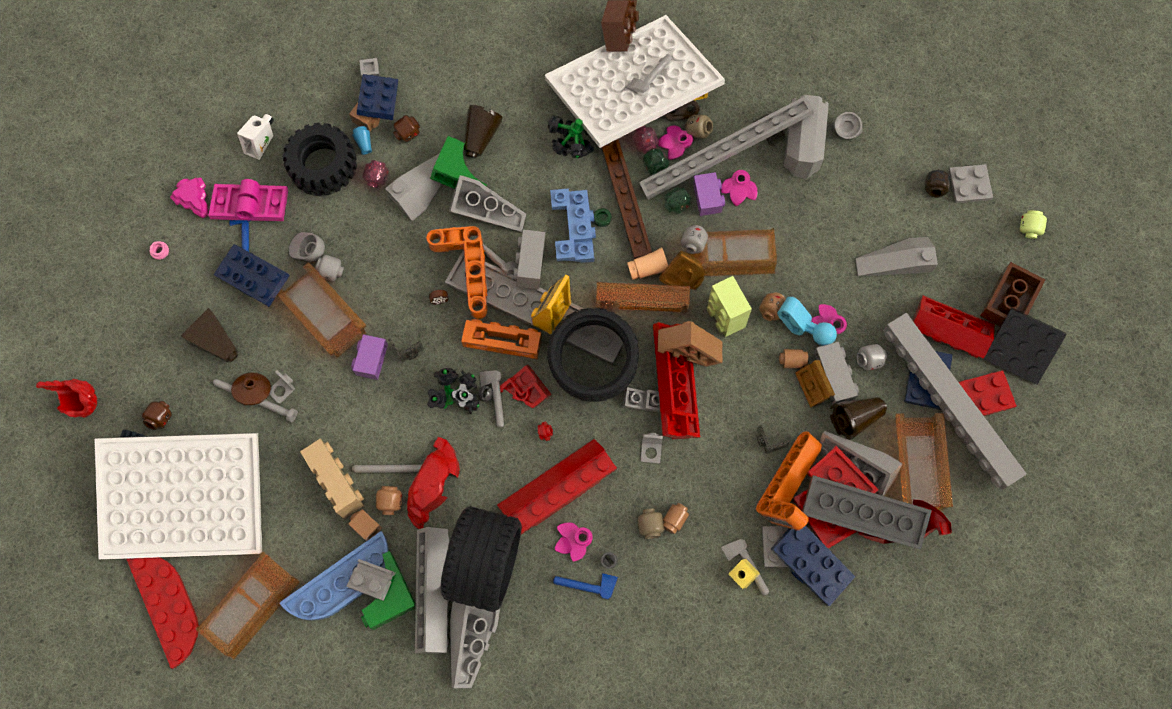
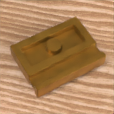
(815, 383)

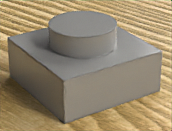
(369, 67)

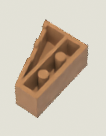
(692, 343)

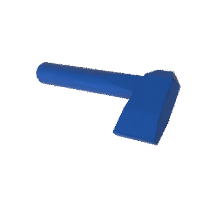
(244, 232)
(605, 590)

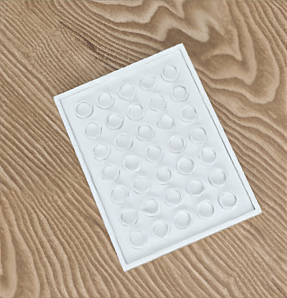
(597, 82)
(178, 496)

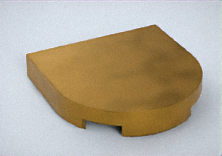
(683, 271)

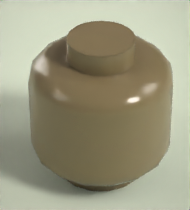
(650, 524)

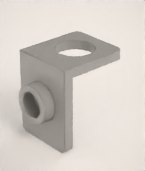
(284, 381)
(654, 441)

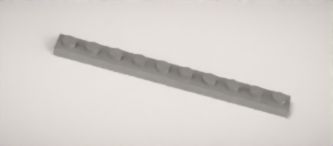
(726, 147)

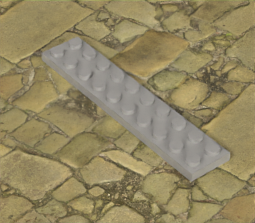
(521, 302)

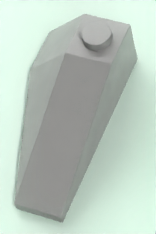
(414, 189)
(482, 204)
(903, 257)
(874, 464)
(469, 638)

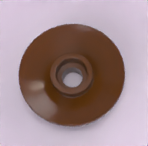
(252, 394)

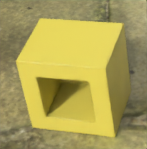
(750, 573)

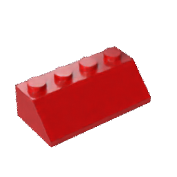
(954, 327)

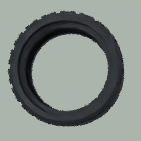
(582, 319)
(480, 558)

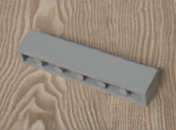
(431, 607)

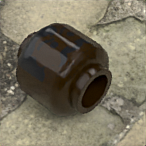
(937, 183)

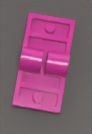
(248, 202)

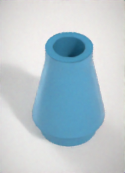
(362, 139)

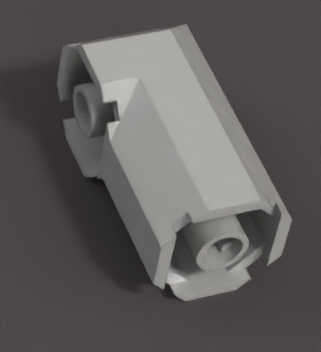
(807, 140)

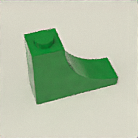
(451, 164)
(397, 600)

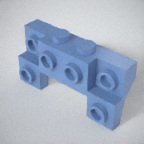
(579, 216)

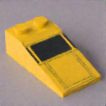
(553, 306)

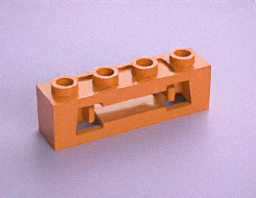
(528, 339)

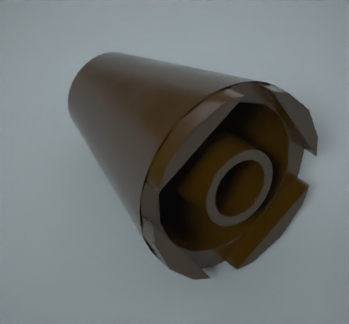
(480, 129)
(855, 416)

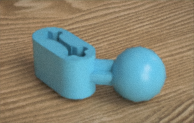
(799, 320)

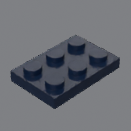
(377, 97)
(916, 393)

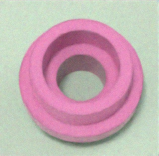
(159, 245)

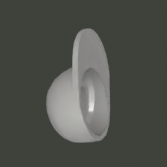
(307, 247)

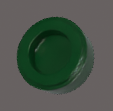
(602, 217)

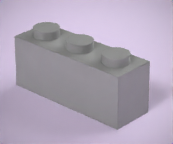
(529, 259)
(837, 371)

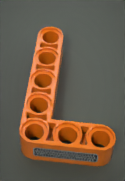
(776, 500)

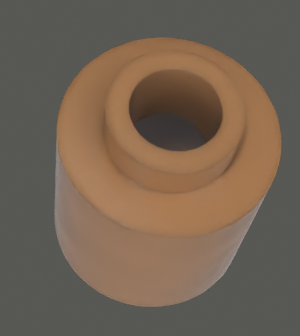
(793, 358)
(675, 518)

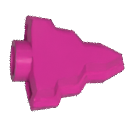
(191, 196)

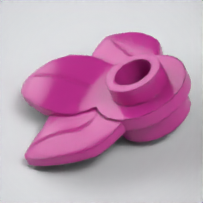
(673, 141)
(739, 190)
(829, 315)
(570, 541)

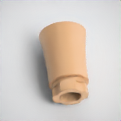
(648, 265)

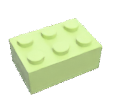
(728, 306)

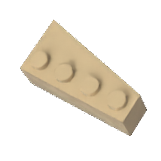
(332, 478)

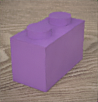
(708, 194)
(369, 357)

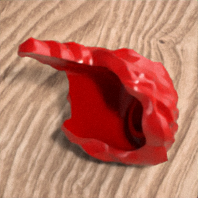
(75, 396)

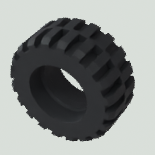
(313, 139)

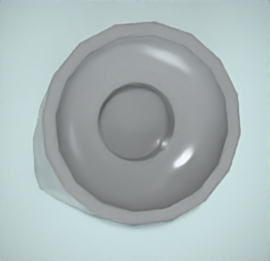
(847, 125)

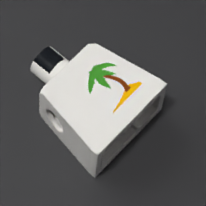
(256, 135)

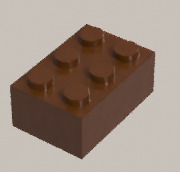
(619, 24)
(1015, 289)

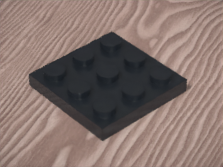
(1024, 346)

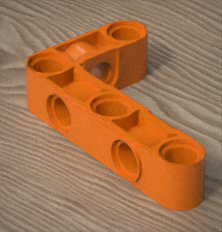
(456, 239)

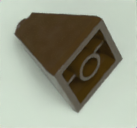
(210, 337)

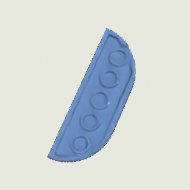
(328, 590)

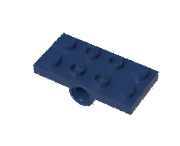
(251, 275)
(813, 564)

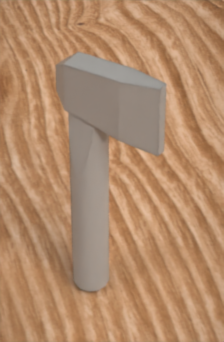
(642, 86)
(507, 267)
(493, 377)
(739, 547)

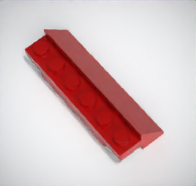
(676, 392)
(558, 486)

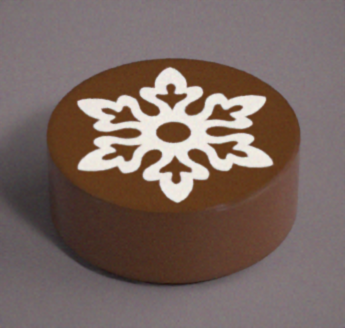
(438, 297)

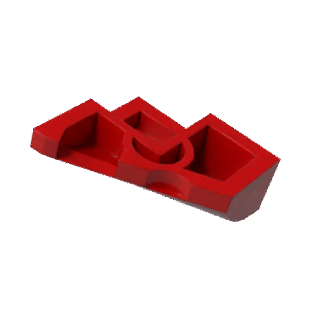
(526, 387)

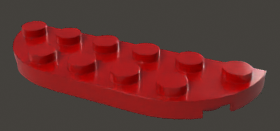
(167, 606)

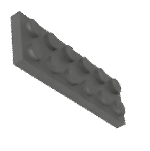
(866, 512)

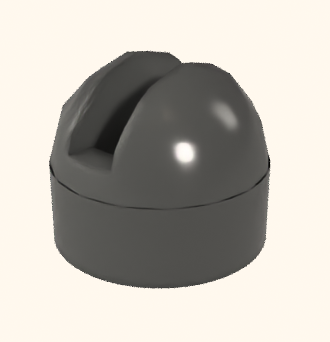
(489, 395)
(606, 563)

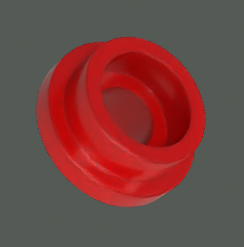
(545, 431)

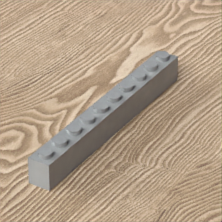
(954, 402)

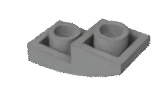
(641, 400)

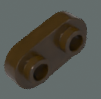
(682, 112)

